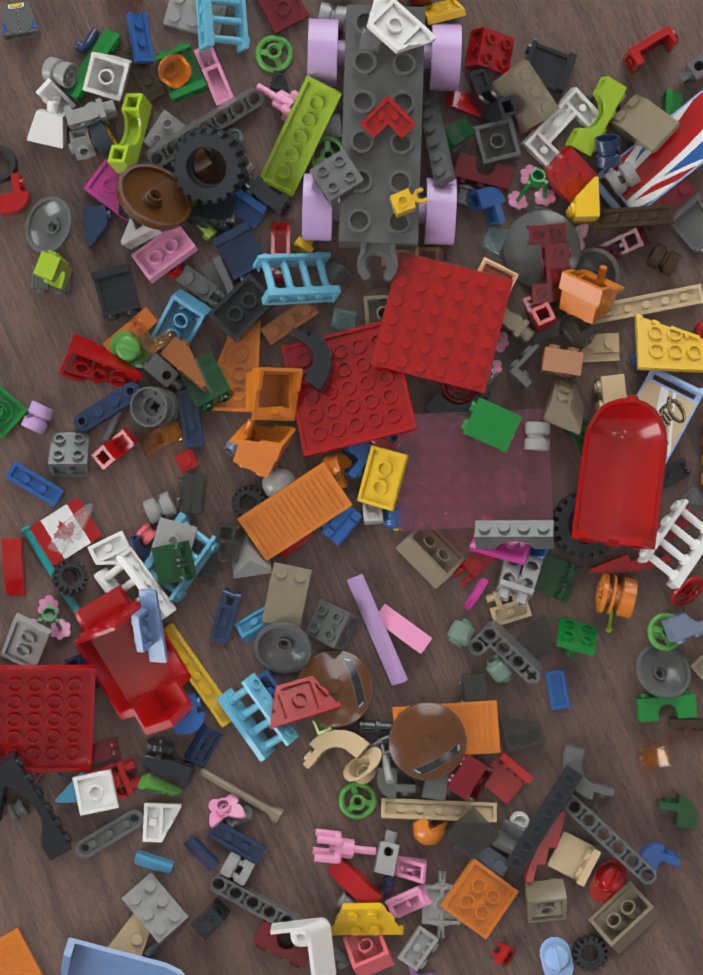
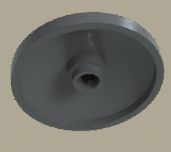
(526, 258)

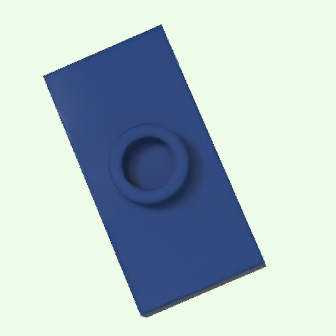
(557, 689)

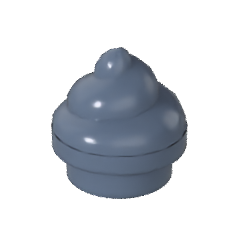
(231, 448)

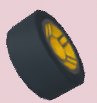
(102, 137)

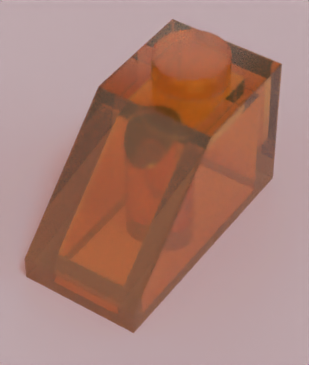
(161, 438)
(655, 756)

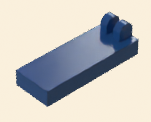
(140, 38)

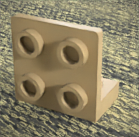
(574, 858)

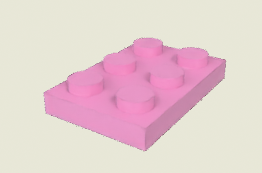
(164, 253)

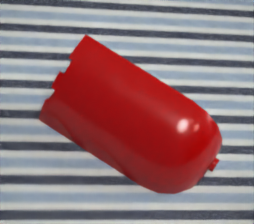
(621, 476)

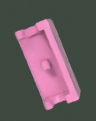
(408, 901)

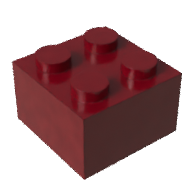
(470, 777)

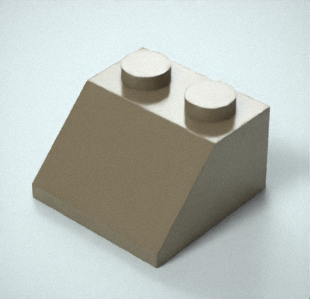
(546, 900)

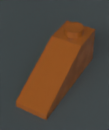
(183, 360)

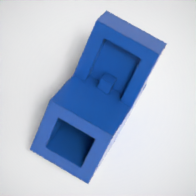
(489, 200)
(359, 454)
(193, 719)
(654, 853)

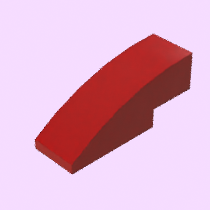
(280, 245)
(14, 566)
(355, 882)

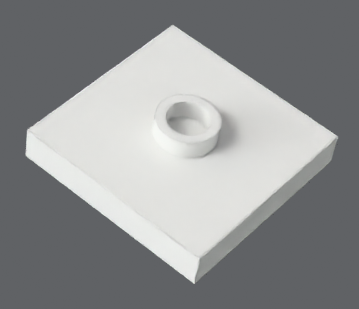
(95, 792)

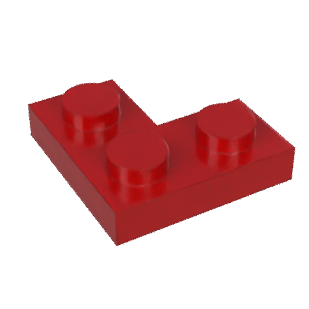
(389, 114)

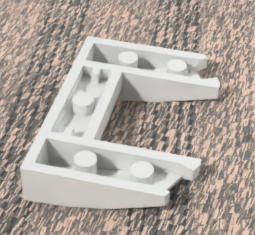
(571, 106)

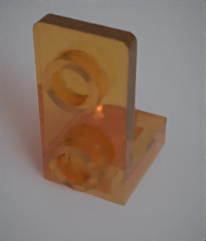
(148, 343)

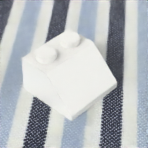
(107, 75)

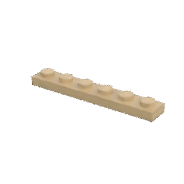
(654, 303)
(434, 809)

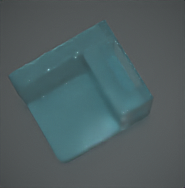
(494, 239)
(343, 319)

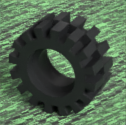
(241, 493)
(74, 567)
(600, 958)

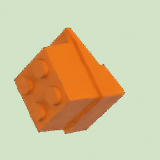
(587, 294)
(273, 393)
(261, 446)

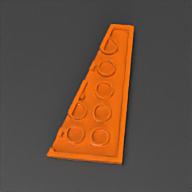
(234, 363)

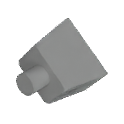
(386, 864)

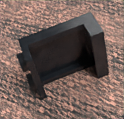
(550, 65)
(116, 291)

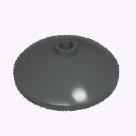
(49, 224)
(594, 257)
(281, 655)
(671, 667)

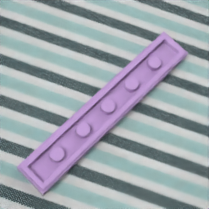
(377, 630)

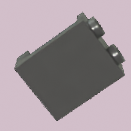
(689, 223)

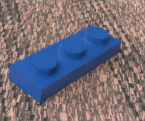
(35, 483)

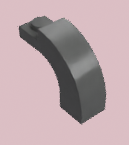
(573, 756)

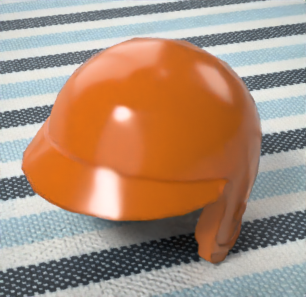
(174, 71)
(336, 464)
(427, 833)

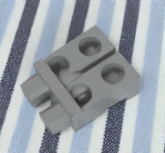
(90, 114)
(517, 583)

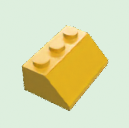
(585, 206)

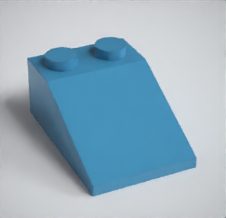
(182, 317)

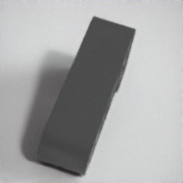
(507, 654)

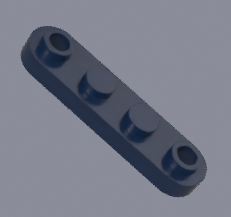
(105, 408)

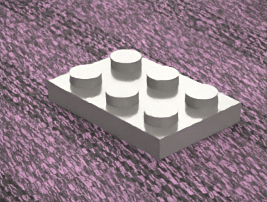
(183, 16)
(25, 641)
(154, 907)

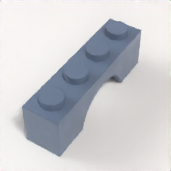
(681, 627)

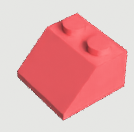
(368, 953)

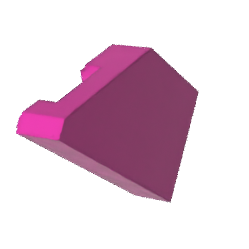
(475, 594)

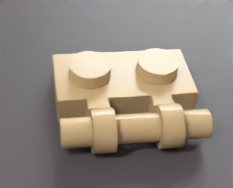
(508, 611)

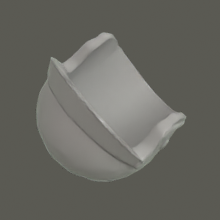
(276, 481)

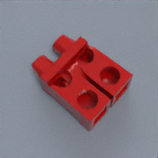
(123, 783)

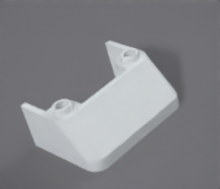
(317, 936)

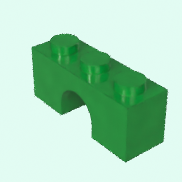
(648, 706)

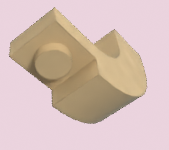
(335, 739)

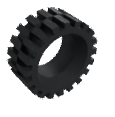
(563, 536)

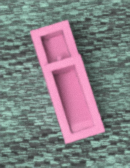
(214, 75)
(404, 629)

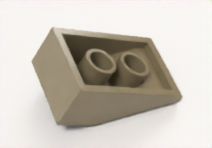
(644, 123)
(375, 303)
(286, 594)

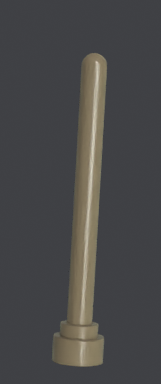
(273, 812)

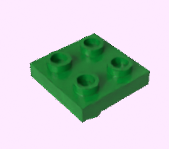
(10, 412)
(576, 637)

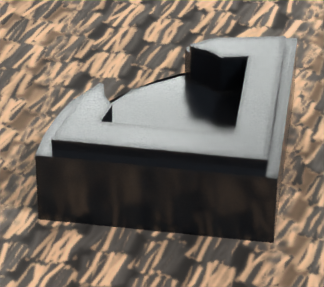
(279, 82)

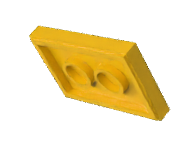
(443, 11)
(382, 478)

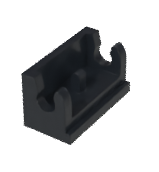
(675, 471)

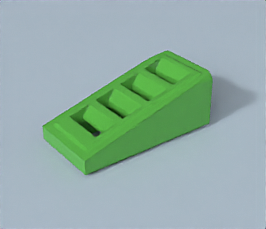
(155, 784)

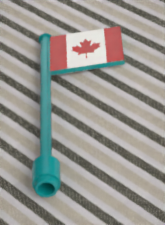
(42, 533)

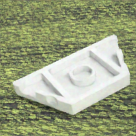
(397, 26)

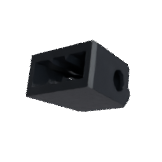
(210, 919)

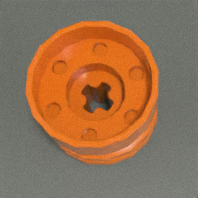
(621, 596)

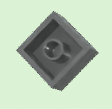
(496, 142)

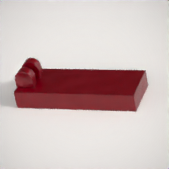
(105, 750)

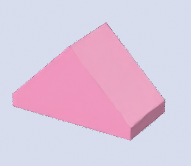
(411, 868)

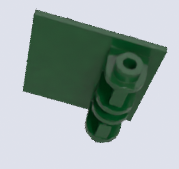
(174, 563)
(557, 578)

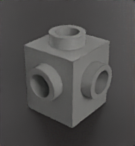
(82, 143)

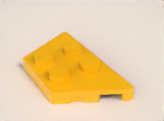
(365, 920)

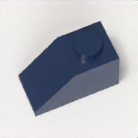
(96, 223)

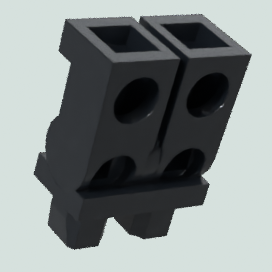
(261, 191)
(169, 766)

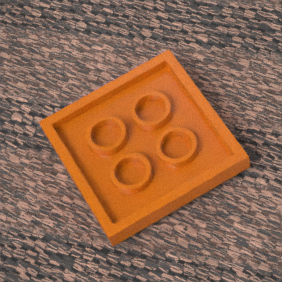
(479, 898)

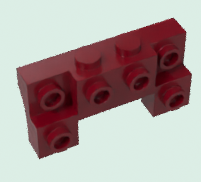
(554, 260)

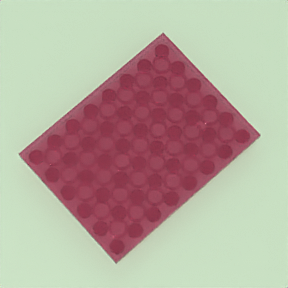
(463, 480)

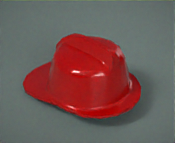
(607, 880)

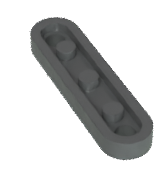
(109, 833)

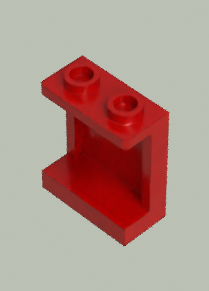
(665, 37)

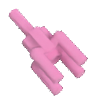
(281, 100)
(338, 847)

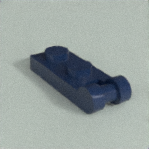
(225, 617)

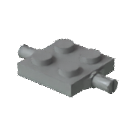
(433, 912)

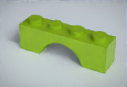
(608, 96)
(136, 114)
(53, 269)

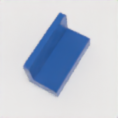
(248, 208)

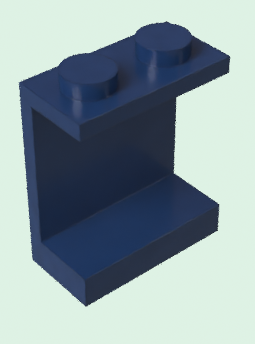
(239, 251)

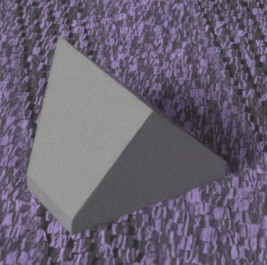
(250, 561)

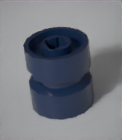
(607, 149)

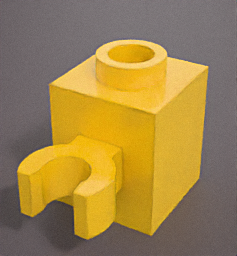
(404, 202)

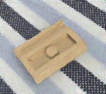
(602, 349)

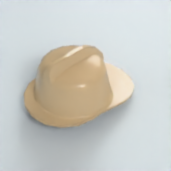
(365, 768)

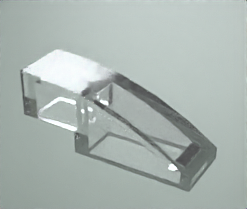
(71, 529)

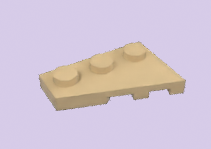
(131, 937)

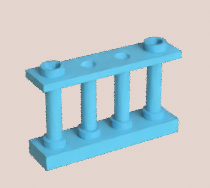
(206, 19)
(294, 294)
(211, 546)
(246, 724)

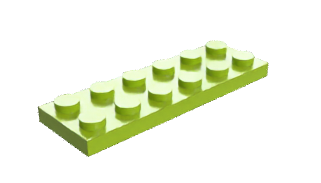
(300, 135)

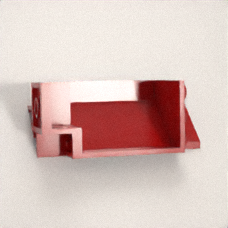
(128, 677)

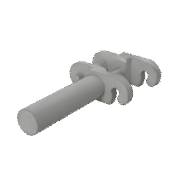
(385, 758)

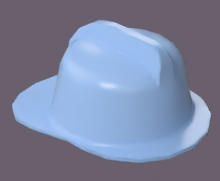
(556, 957)

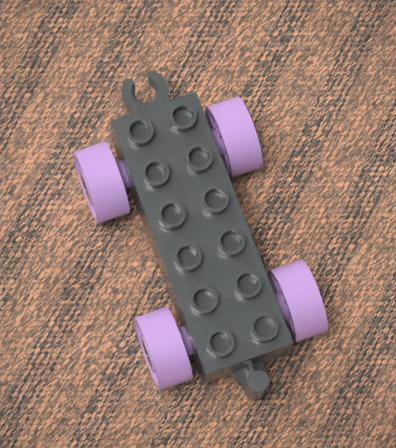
(387, 160)

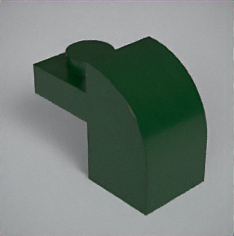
(458, 133)
(684, 810)

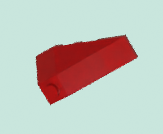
(92, 362)

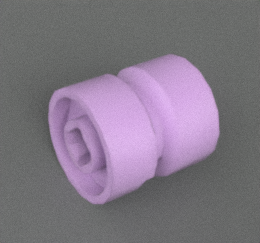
(37, 417)

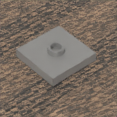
(173, 532)

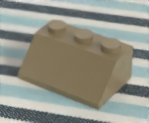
(529, 93)
(564, 406)
(431, 555)
(624, 917)

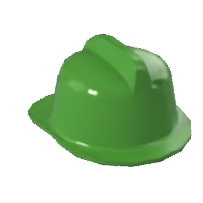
(128, 348)

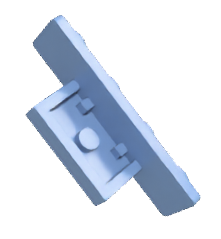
(149, 627)

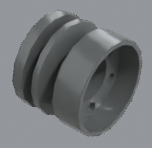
(145, 406)

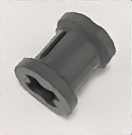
(462, 199)

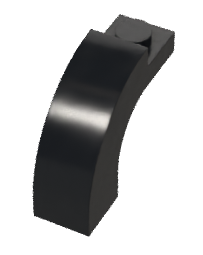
(486, 100)
(323, 363)
(440, 405)

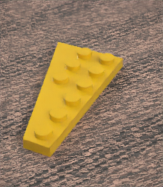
(666, 347)

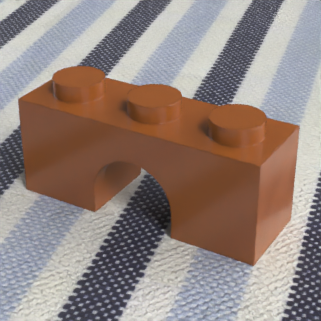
(283, 325)

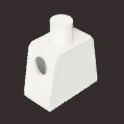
(49, 126)

